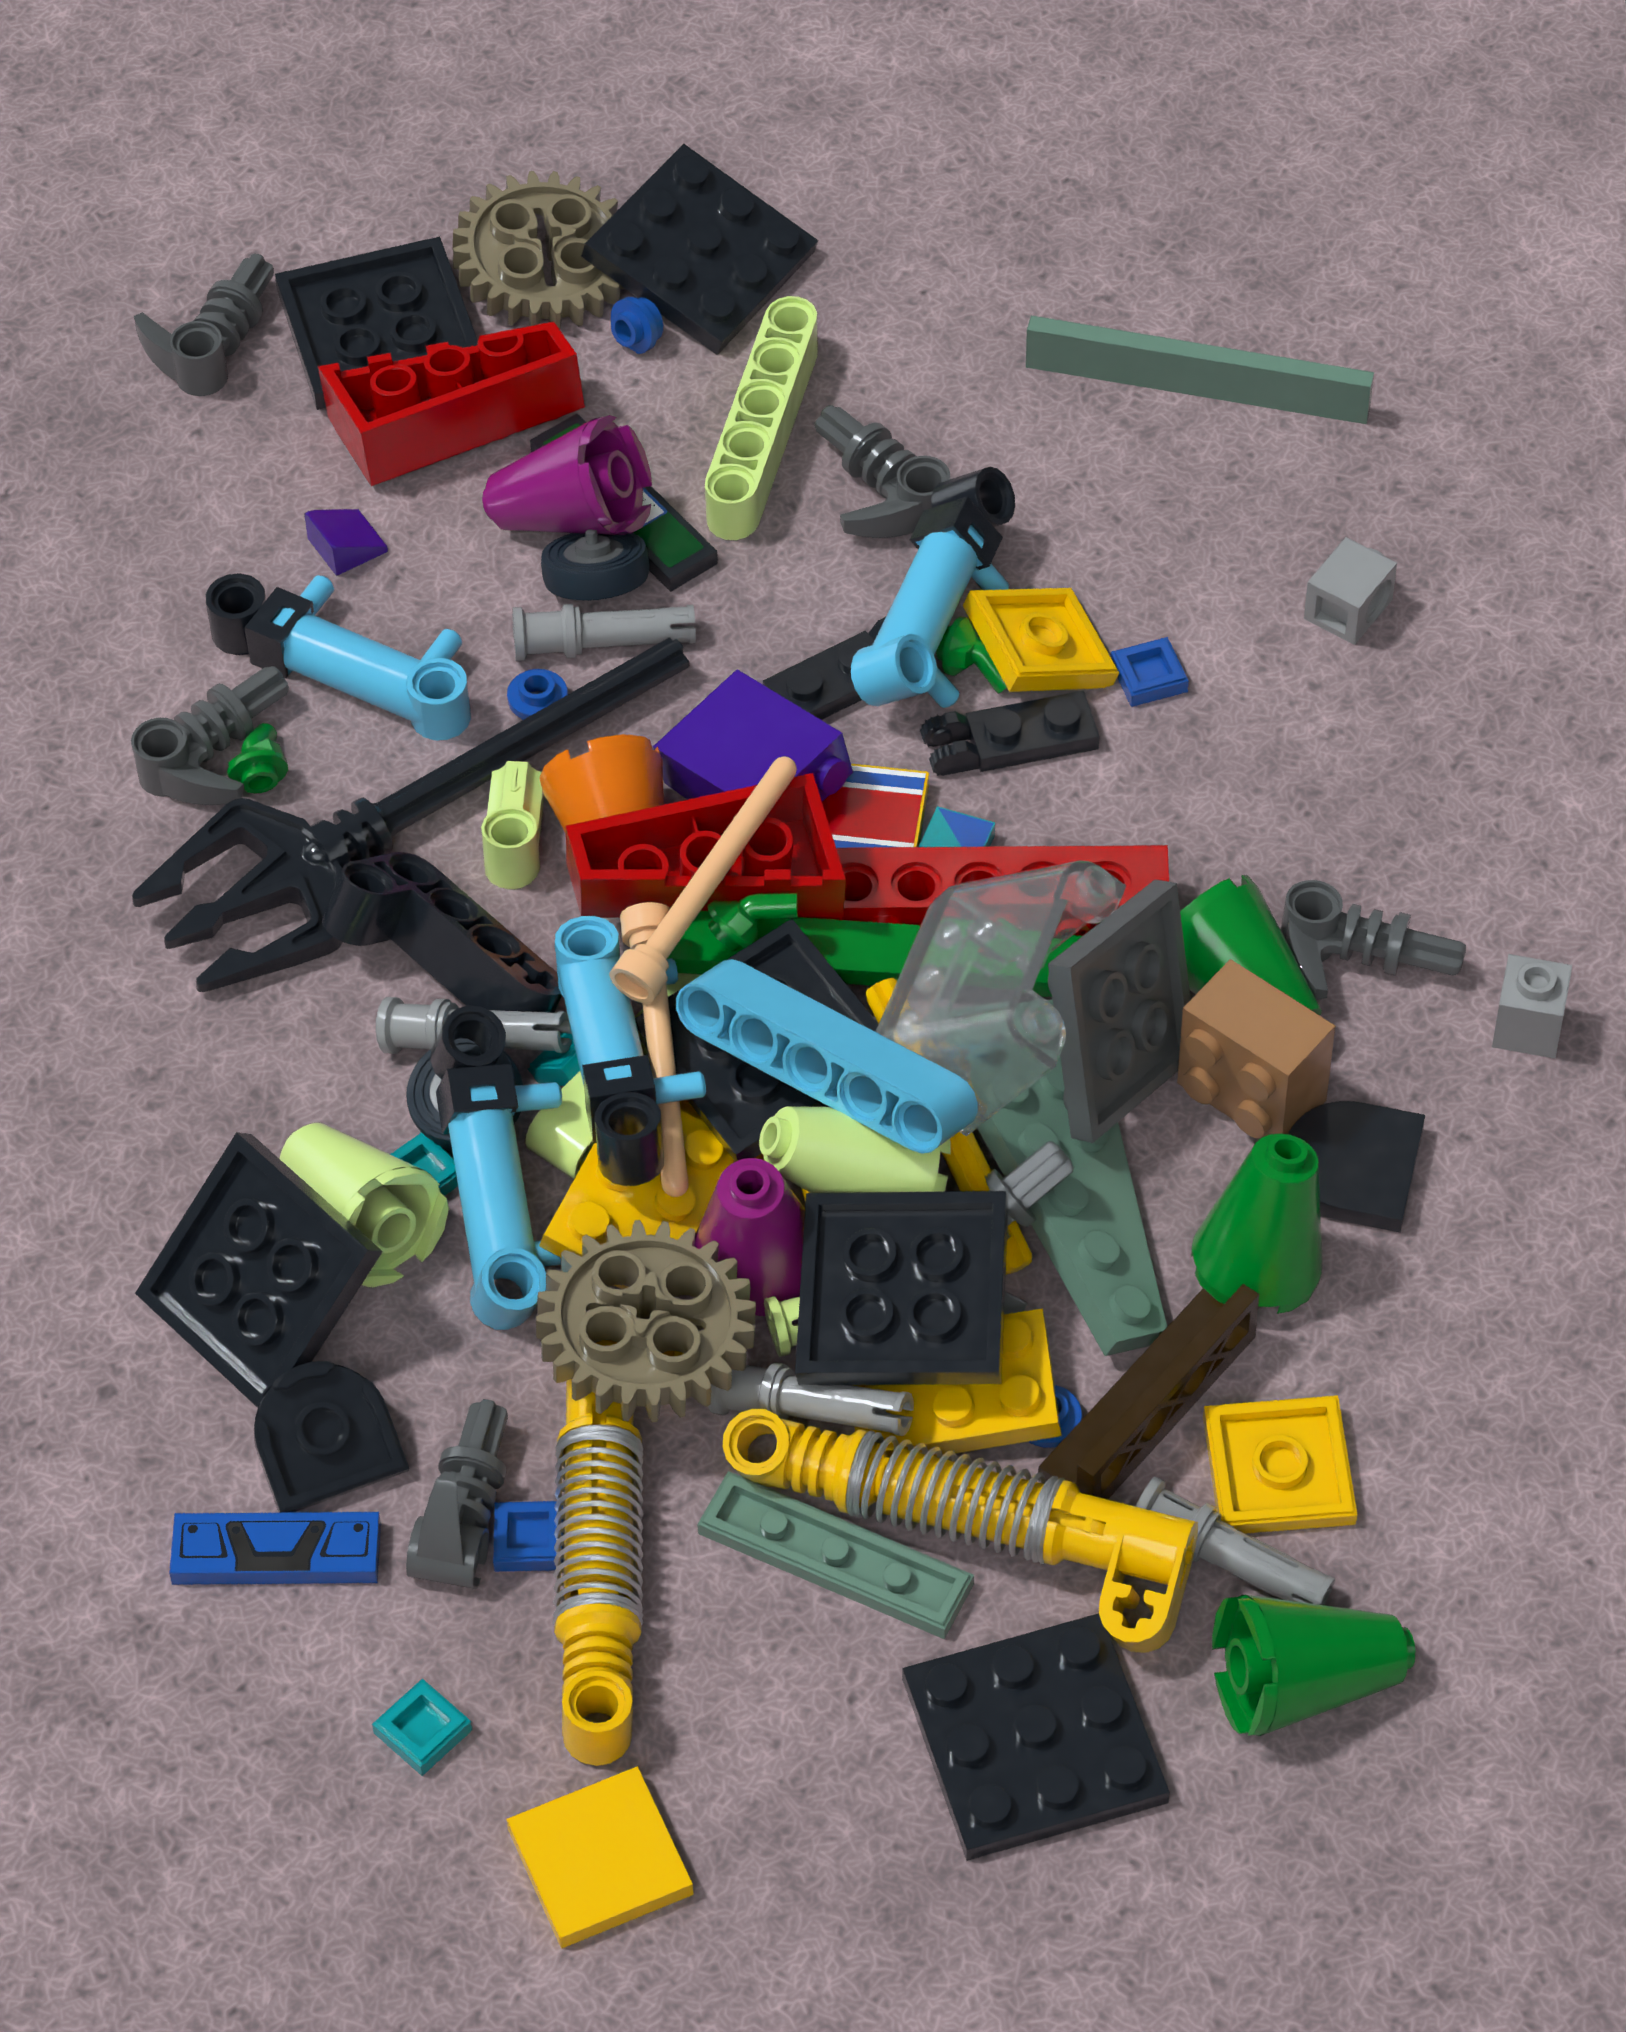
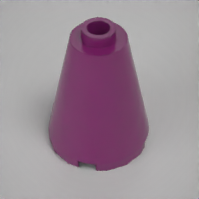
(574, 484)
(760, 1226)

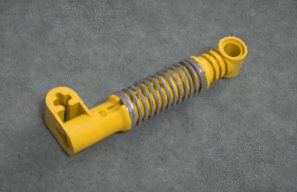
(1042, 1518)
(597, 1613)

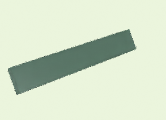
(1199, 369)

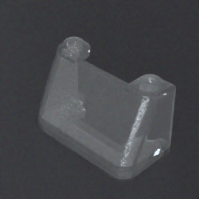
(973, 973)

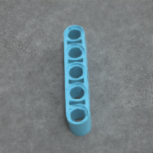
(827, 1056)

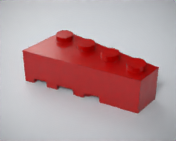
(451, 399)
(660, 848)

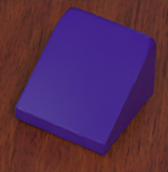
(343, 538)

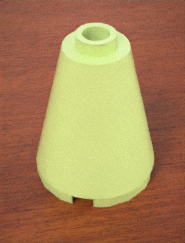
(839, 1155)
(373, 1190)

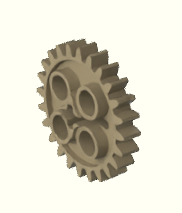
(504, 258)
(645, 1320)

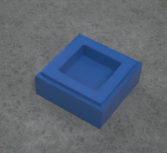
(1150, 672)
(525, 1536)

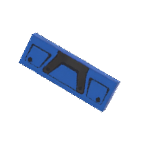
(275, 1548)

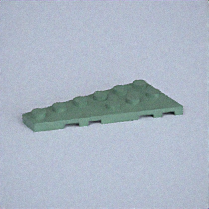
(1088, 1219)

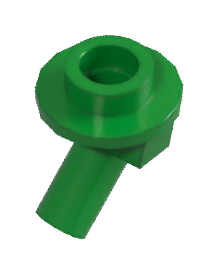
(962, 648)
(260, 761)
(737, 921)

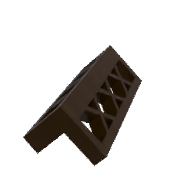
(1155, 1393)

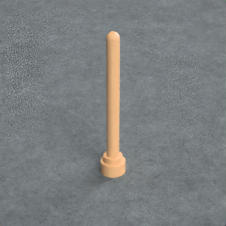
(637, 926)
(642, 970)

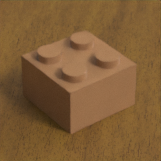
(1254, 1052)

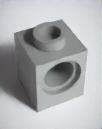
(1350, 590)
(1532, 1006)

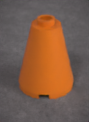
(609, 780)

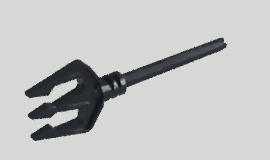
(306, 860)

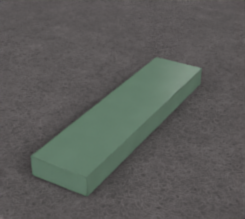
(836, 1554)

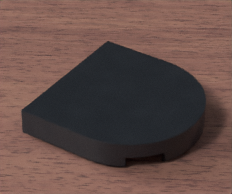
(1363, 1160)
(324, 1435)

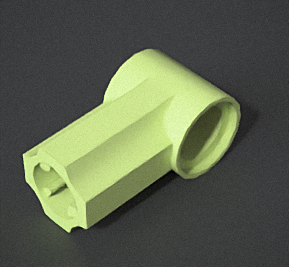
(513, 826)

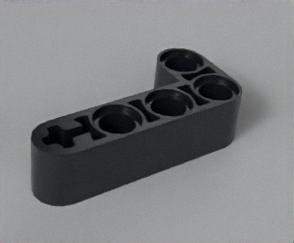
(441, 930)

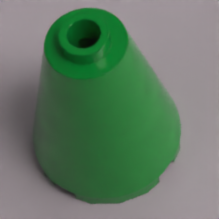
(1240, 927)
(1265, 1227)
(1302, 1659)

